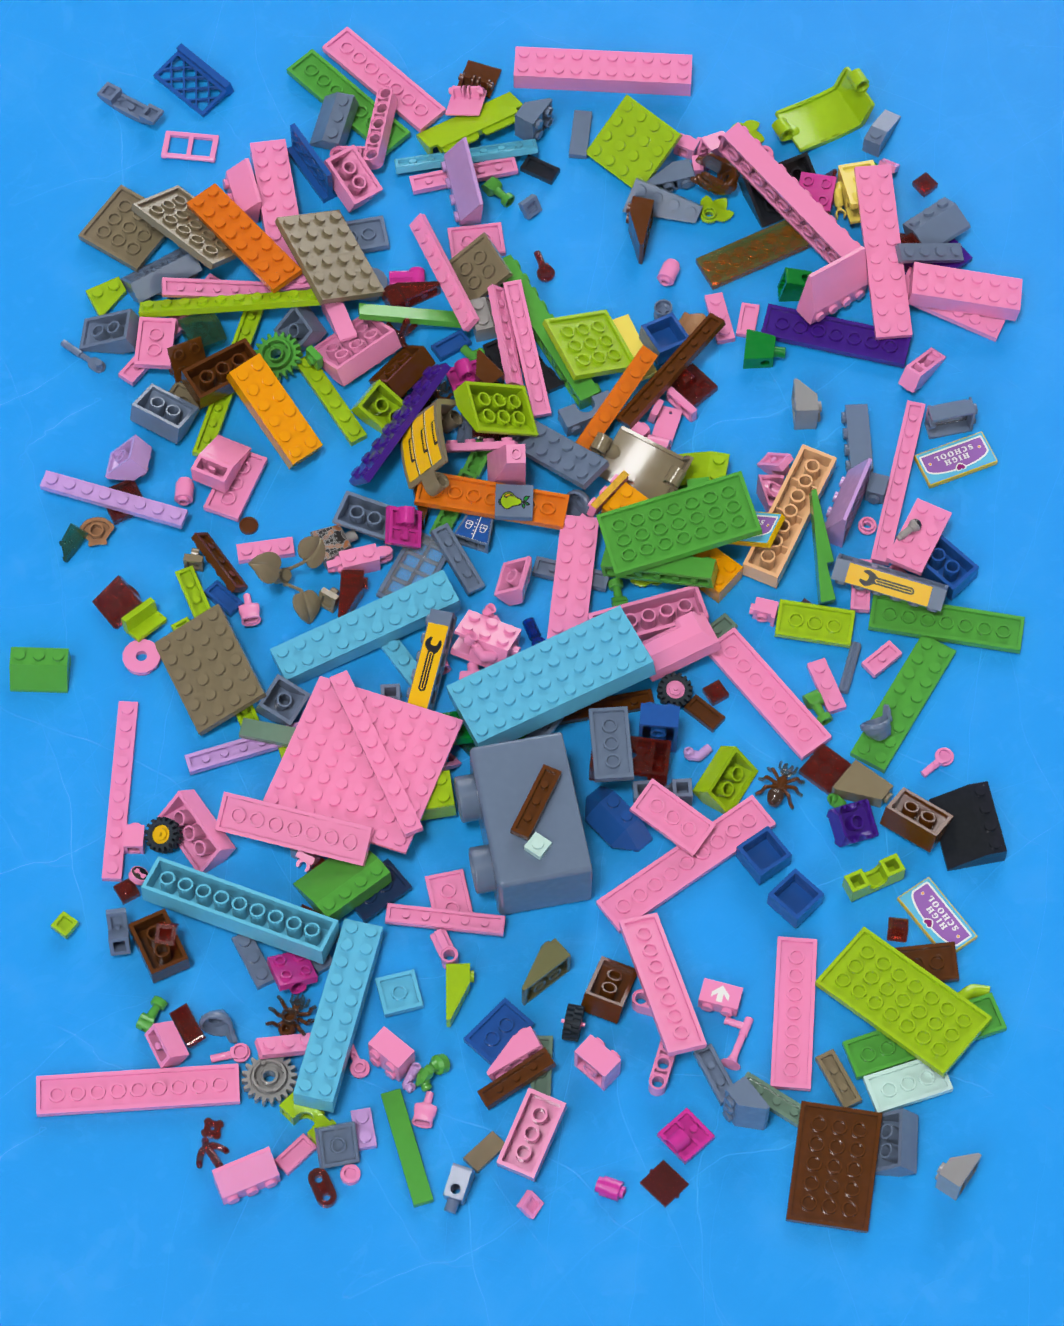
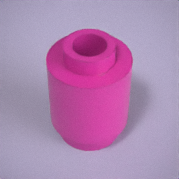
(610, 1188)

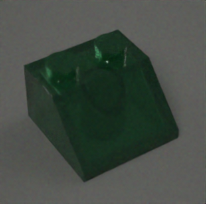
(203, 325)

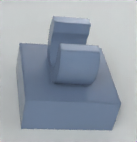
(530, 206)

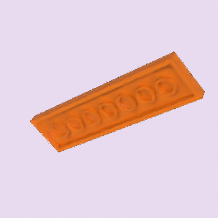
(244, 238)
(478, 499)

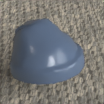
(577, 503)
(879, 727)
(218, 1024)

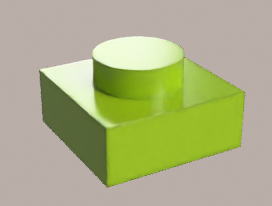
(64, 925)

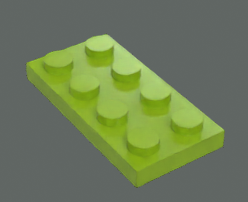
(814, 623)

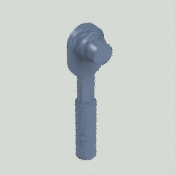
(93, 363)

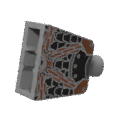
(334, 540)

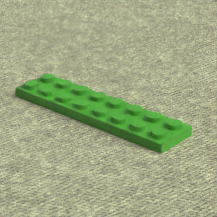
(323, 79)
(950, 625)
(906, 700)
(877, 1052)

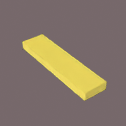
(632, 339)

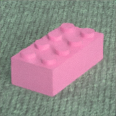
(531, 1134)

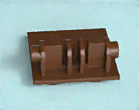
(479, 75)
(185, 355)

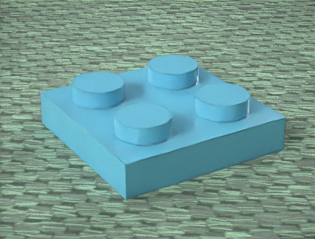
(399, 993)

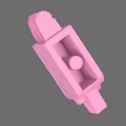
(361, 558)

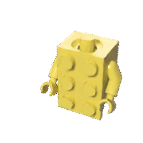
(846, 193)

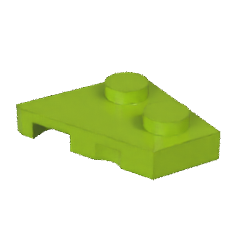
(106, 295)

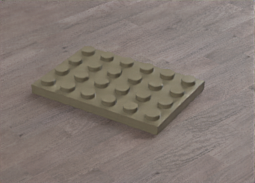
(173, 218)
(329, 257)
(209, 669)

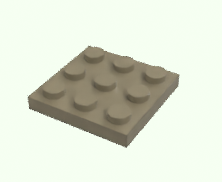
(480, 267)

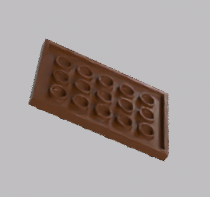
(834, 1167)

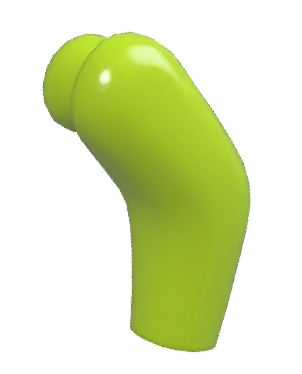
(974, 990)

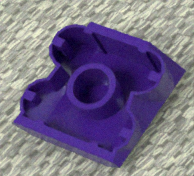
(852, 823)

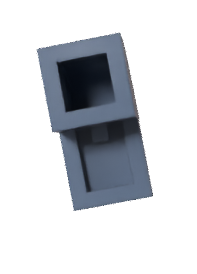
(118, 931)

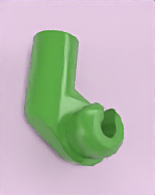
(470, 354)
(835, 800)

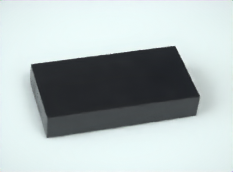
(540, 169)

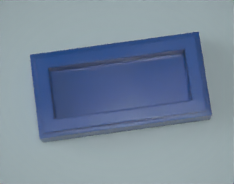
(450, 345)
(226, 599)

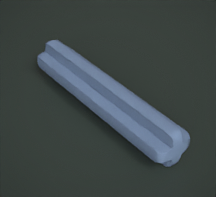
(849, 667)

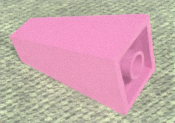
(507, 464)

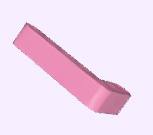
(379, 129)
(657, 1074)

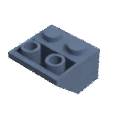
(533, 119)

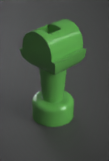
(494, 187)
(616, 585)
(814, 701)
(146, 1020)

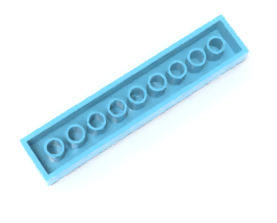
(364, 629)
(240, 910)
(338, 1015)

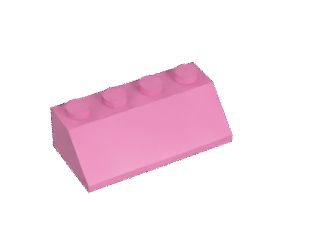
(200, 841)

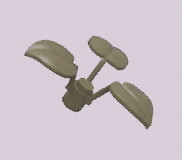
(268, 570)

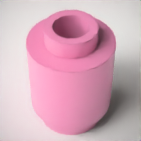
(668, 272)
(184, 491)

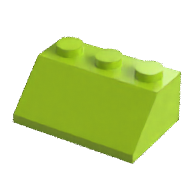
(725, 779)

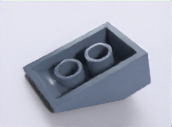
(110, 333)

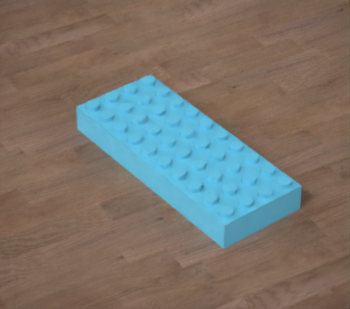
(551, 679)

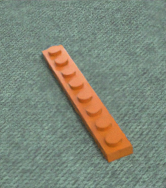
(618, 396)

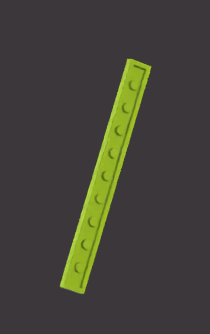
(229, 303)
(218, 410)
(198, 604)

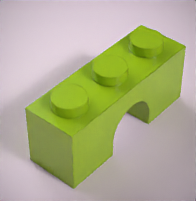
(863, 883)
(295, 1113)

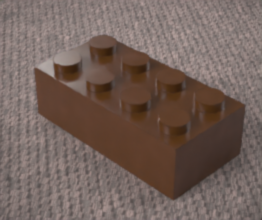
(207, 378)

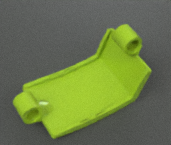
(827, 114)

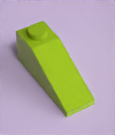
(457, 988)

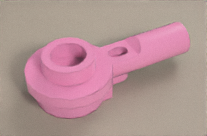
(943, 757)
(239, 1053)
(359, 1067)

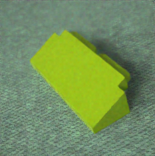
(493, 117)

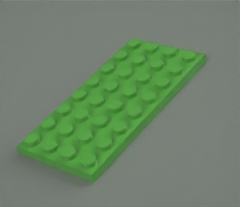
(679, 524)

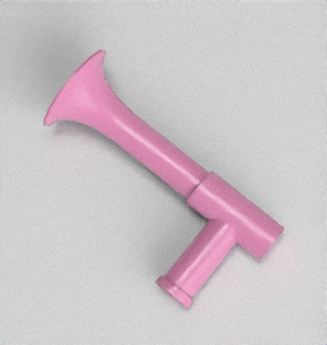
(731, 1061)

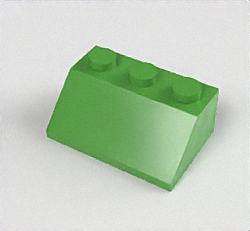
(39, 669)

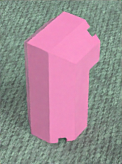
(681, 645)

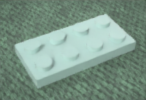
(905, 1086)

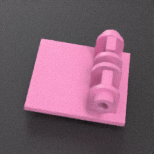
(466, 101)

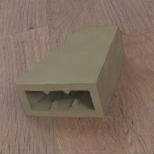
(861, 784)

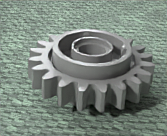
(269, 1091)

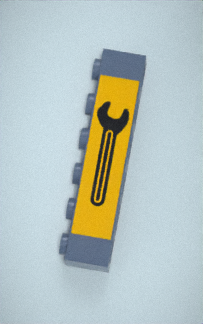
(889, 582)
(431, 659)

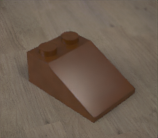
(640, 221)
(609, 989)

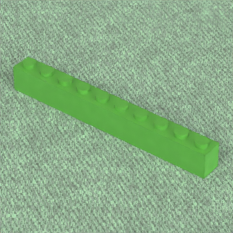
(581, 389)

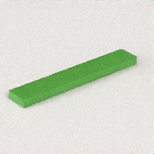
(415, 315)
(407, 1148)

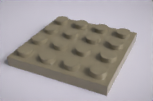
(121, 232)

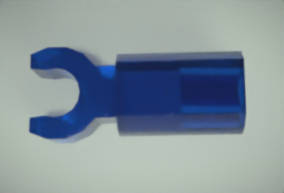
(532, 631)

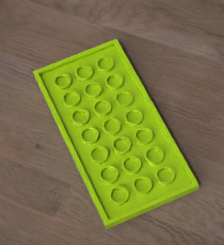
(903, 1001)

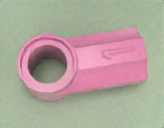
(444, 947)

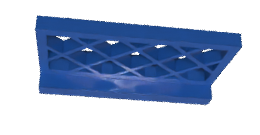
(205, 72)
(310, 165)

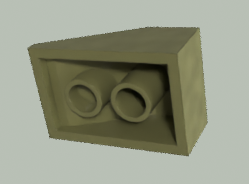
(549, 966)

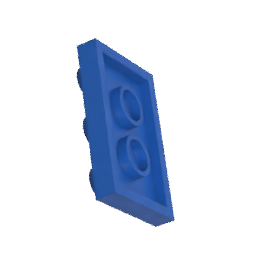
(496, 1030)

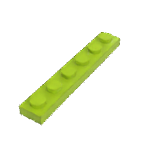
(332, 403)

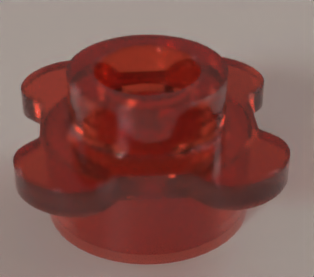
(213, 1134)

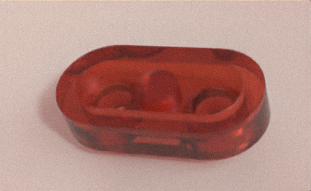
(323, 1188)

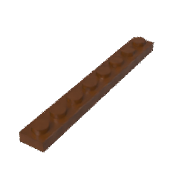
(670, 370)

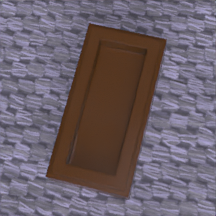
(704, 713)

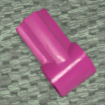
(415, 274)

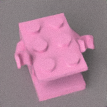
(485, 638)

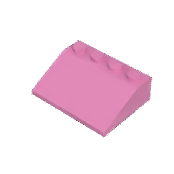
(834, 286)
(356, 356)

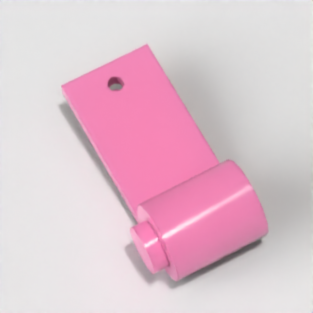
(666, 426)

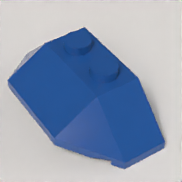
(614, 822)

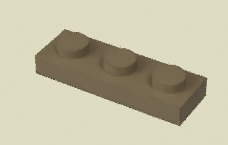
(838, 1079)

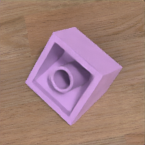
(129, 460)

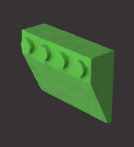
(340, 886)

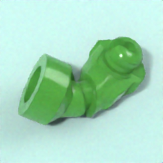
(438, 1064)

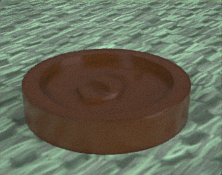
(248, 525)

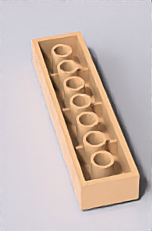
(808, 472)

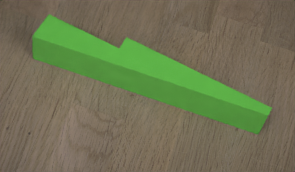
(474, 469)
(822, 552)

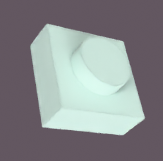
(537, 845)

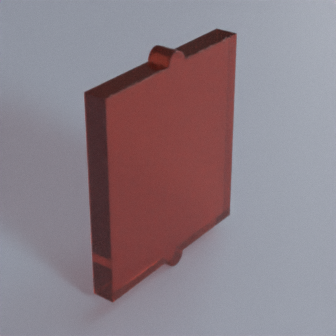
(664, 1183)

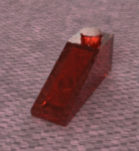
(410, 293)
(351, 590)

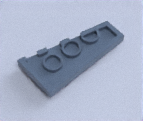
(666, 203)

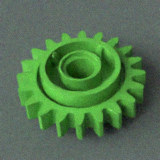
(287, 349)

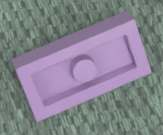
(364, 1128)

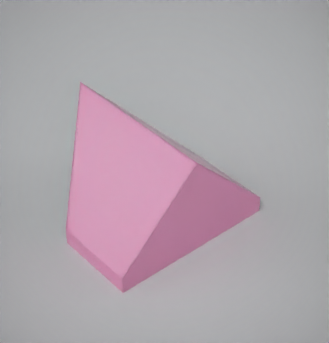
(768, 488)

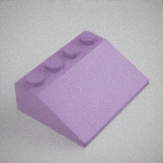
(463, 184)
(847, 502)

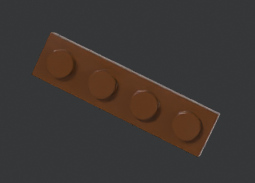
(219, 562)
(536, 802)
(516, 1078)

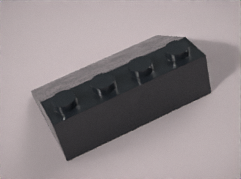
(761, 208)
(975, 831)

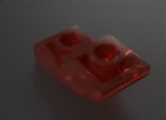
(187, 1025)

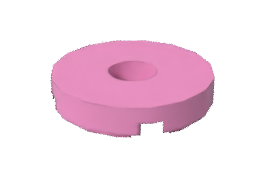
(143, 667)

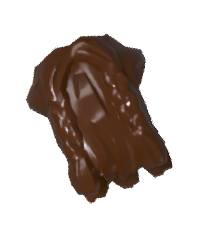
(726, 175)

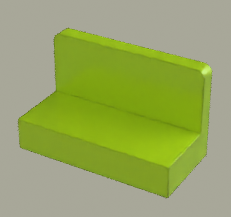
(143, 620)

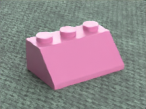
(352, 178)
(243, 188)
(246, 1176)

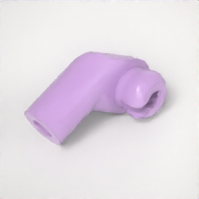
(694, 755)
(408, 1082)

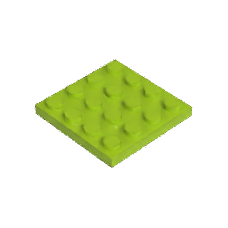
(633, 142)
(589, 344)

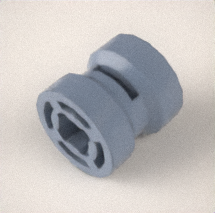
(662, 308)

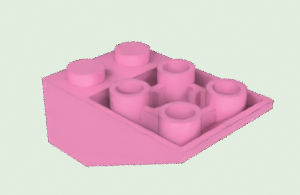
(219, 463)

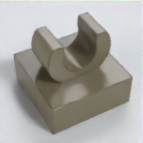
(194, 559)
(329, 599)

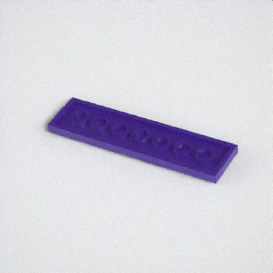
(834, 336)
(400, 423)

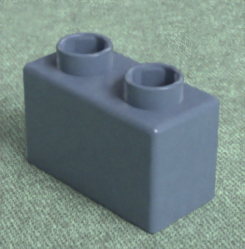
(494, 795)

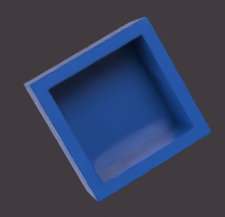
(663, 336)
(763, 855)
(795, 898)

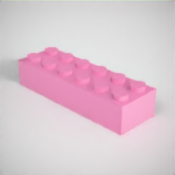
(965, 291)
(659, 612)

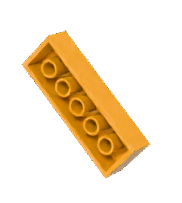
(274, 411)

